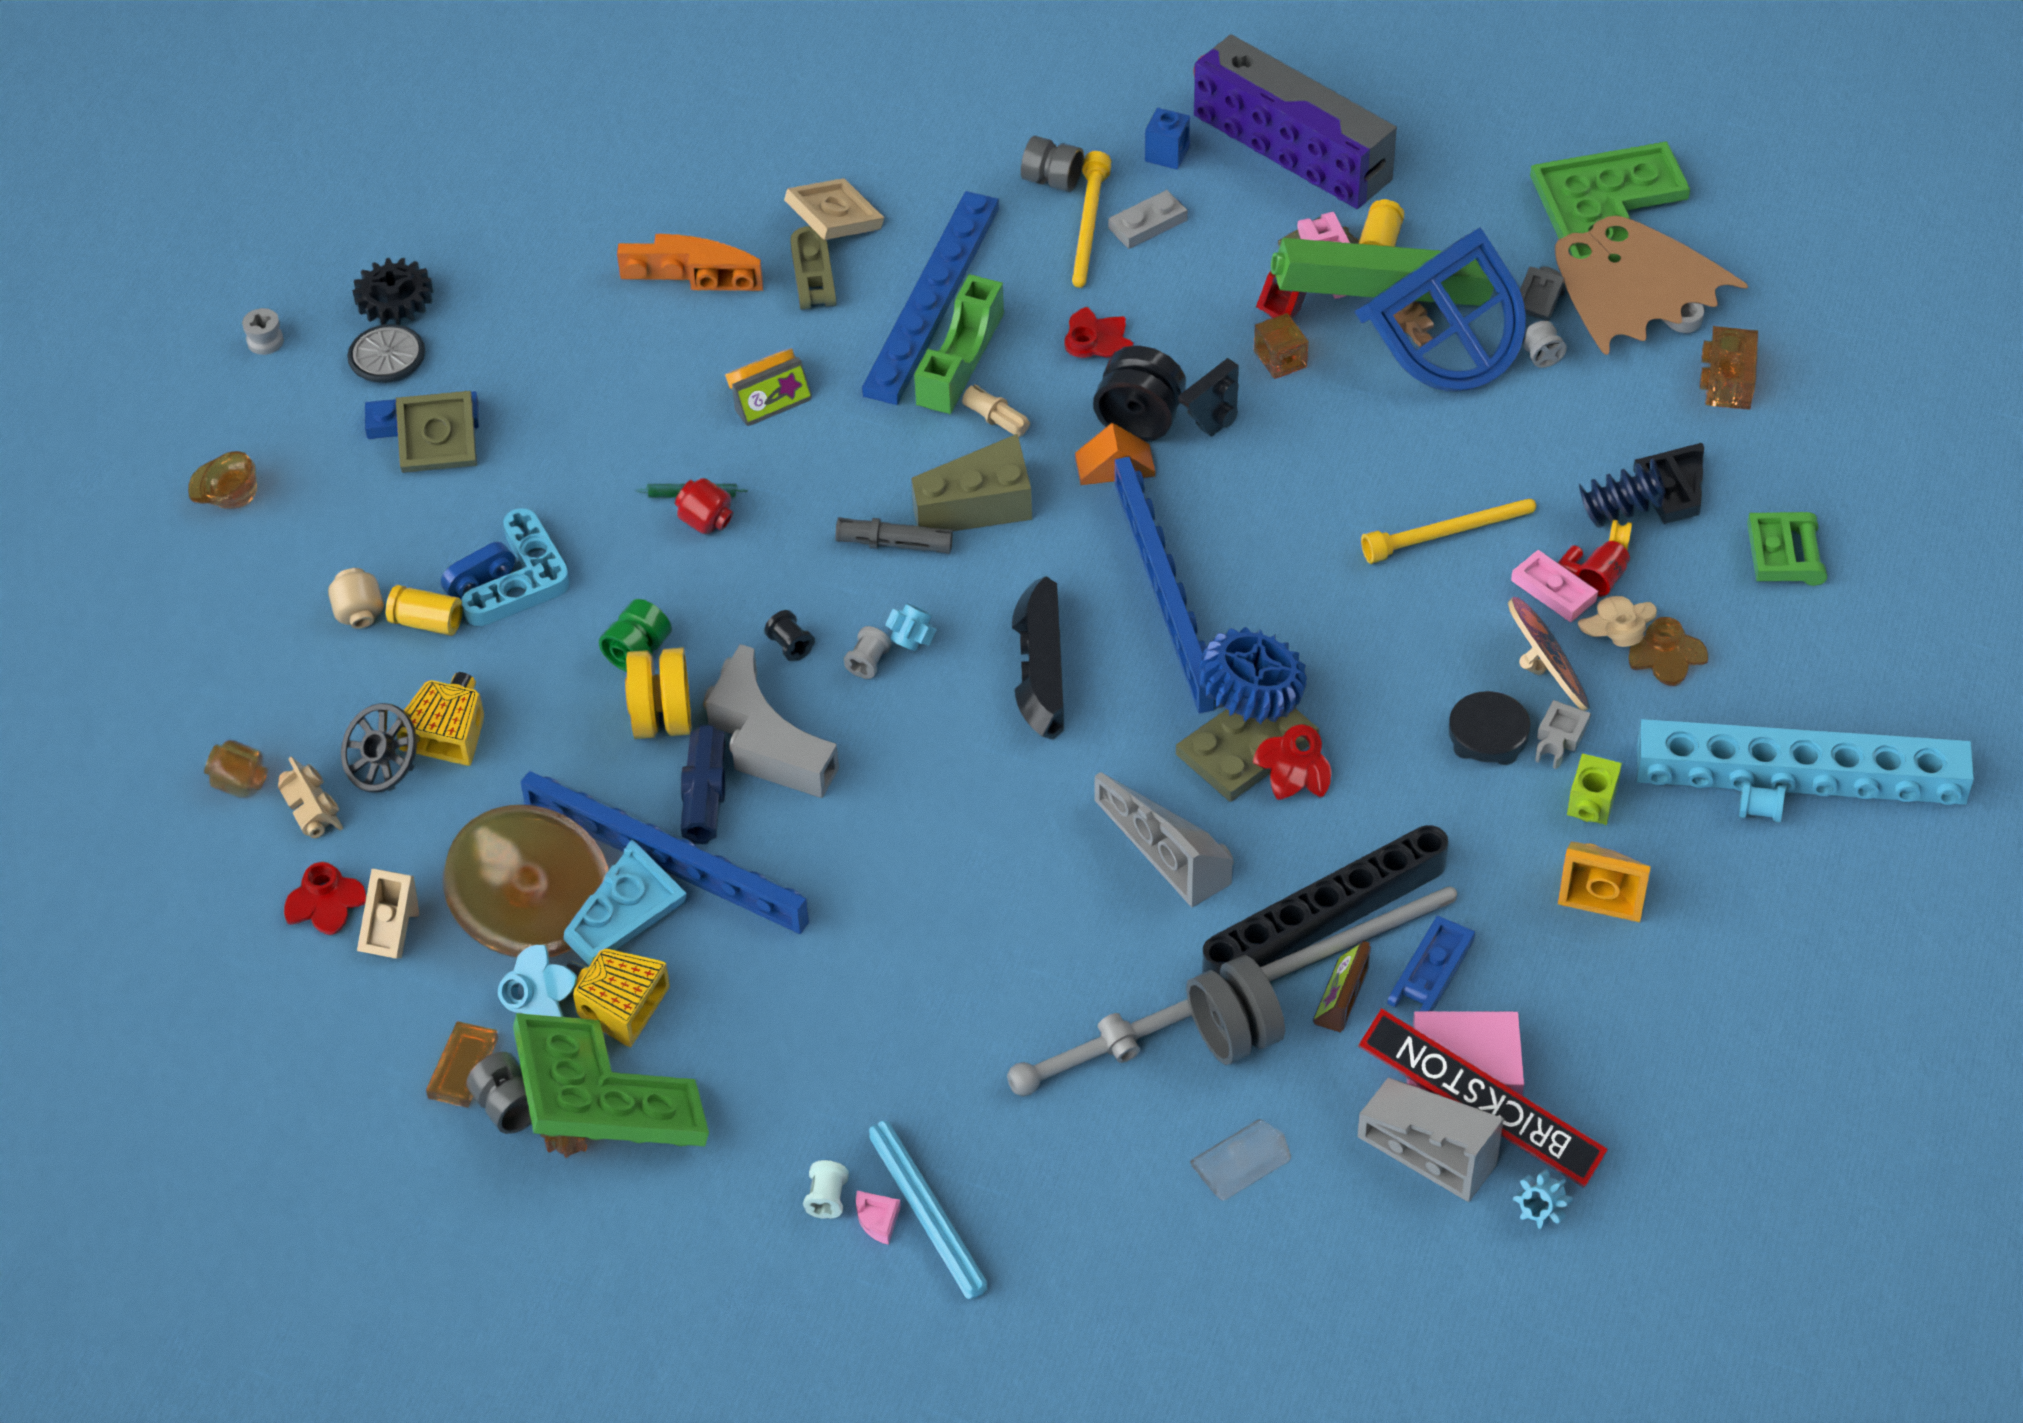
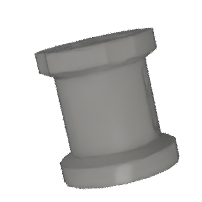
(867, 652)

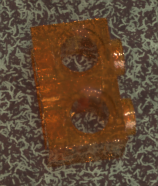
(1730, 368)

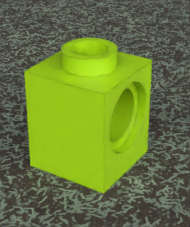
(1594, 789)

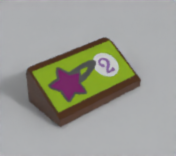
(1343, 988)

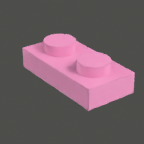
(1554, 586)

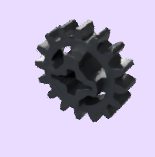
(393, 291)

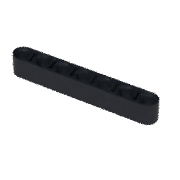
(1303, 920)

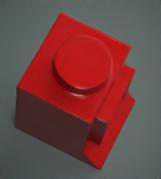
(1277, 301)

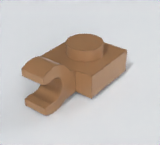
(1415, 323)

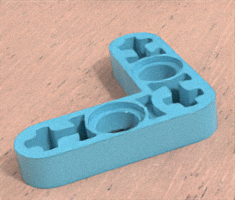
(531, 577)

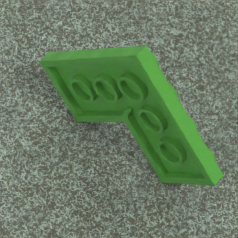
(1606, 185)
(579, 1096)

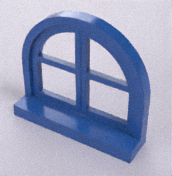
(1428, 279)

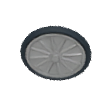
(386, 353)

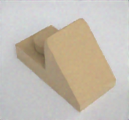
(386, 913)

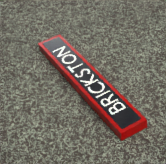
(1457, 1079)

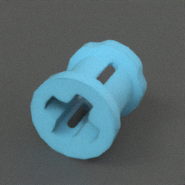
(1761, 801)

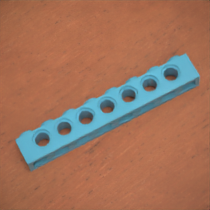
(1805, 761)

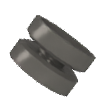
(1235, 1009)

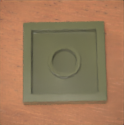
(436, 431)

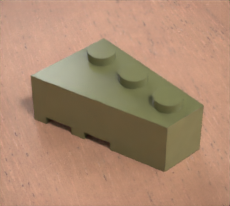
(975, 489)

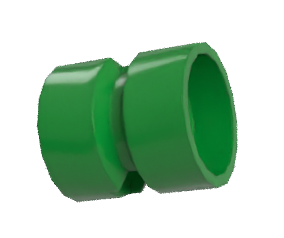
(638, 629)

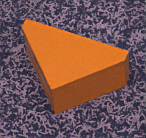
(1097, 457)

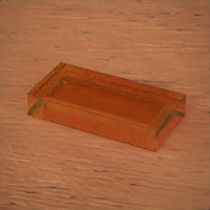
(463, 1051)

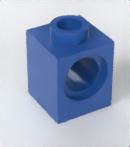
(1167, 138)

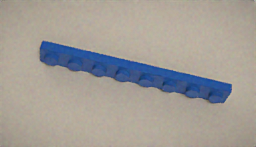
(930, 298)
(1161, 573)
(673, 855)

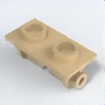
(318, 809)

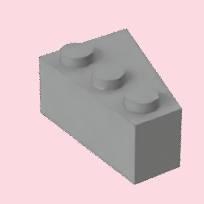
(1433, 1135)

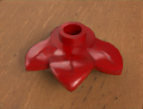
(1095, 336)
(1294, 768)
(326, 903)

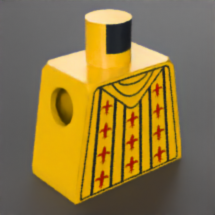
(446, 719)
(620, 992)

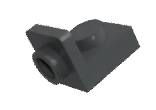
(1541, 291)

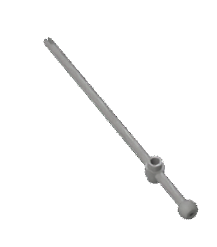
(1120, 1036)

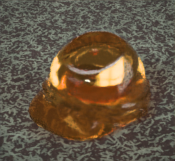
(225, 481)

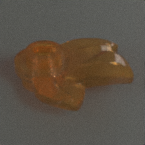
(1667, 651)

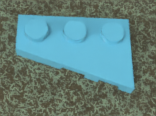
(624, 905)

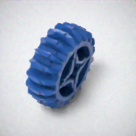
(1252, 675)

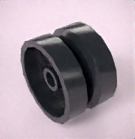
(1140, 392)

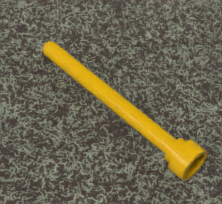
(1095, 169)
(1378, 545)

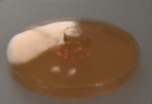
(521, 877)

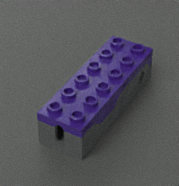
(1294, 121)

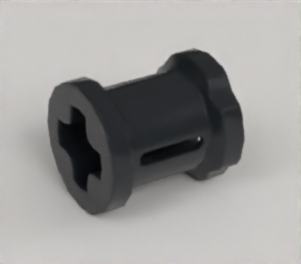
(789, 635)

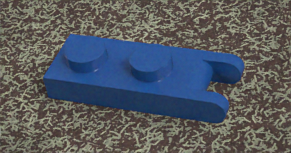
(1433, 964)

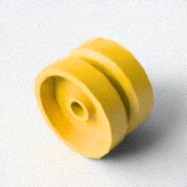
(656, 693)

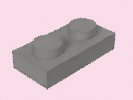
(1147, 219)

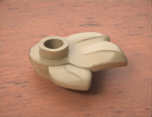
(1619, 620)

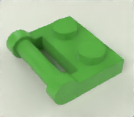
(1774, 548)

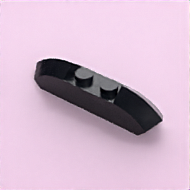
(1041, 688)

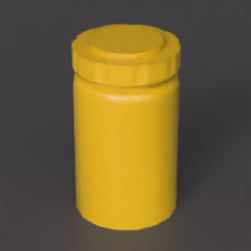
(1382, 224)
(424, 610)

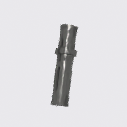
(894, 535)

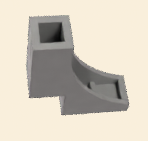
(761, 738)

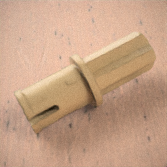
(995, 410)

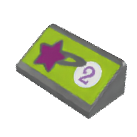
(771, 392)

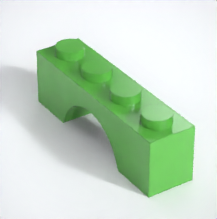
(975, 318)

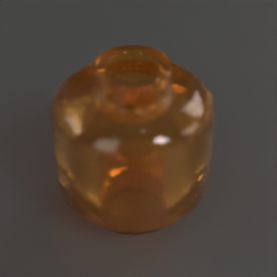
(235, 768)

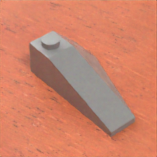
(1175, 847)

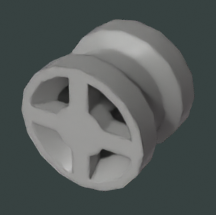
(262, 331)
(1543, 344)

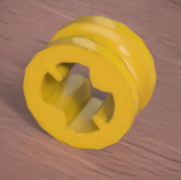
(1620, 533)

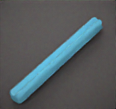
(928, 1210)

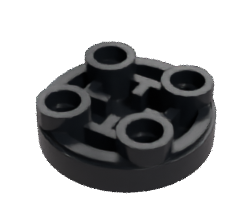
(1489, 727)

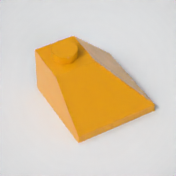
(1603, 881)

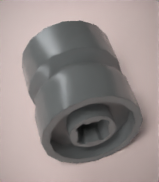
(1056, 164)
(500, 1090)

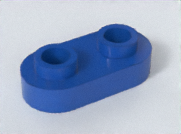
(477, 569)

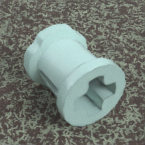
(826, 1189)

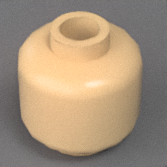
(355, 598)

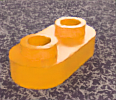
(759, 366)

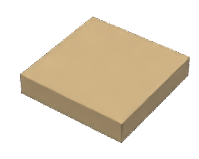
(834, 209)

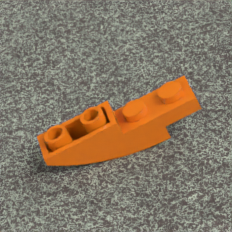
(700, 260)

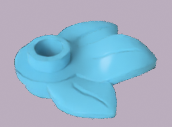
(542, 983)

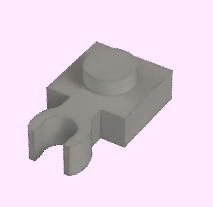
(1561, 729)

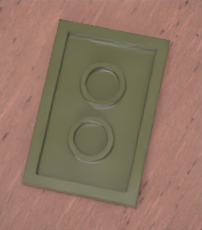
(1226, 747)

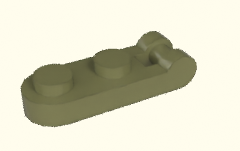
(812, 268)

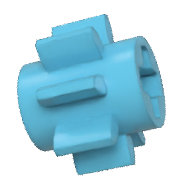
(910, 627)
(1535, 1207)

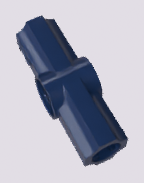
(703, 785)

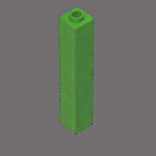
(1366, 270)

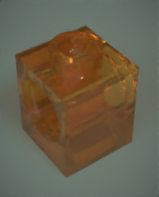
(1281, 345)

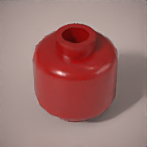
(704, 506)

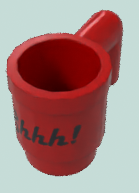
(1601, 568)

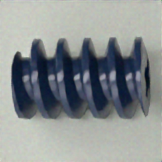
(1624, 494)

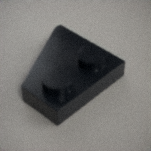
(1214, 398)
(1682, 481)

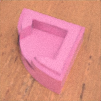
(877, 1215)

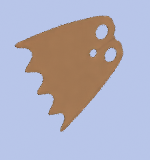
(1646, 284)

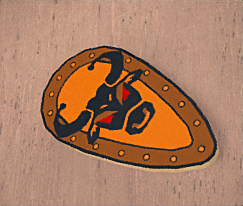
(1547, 648)

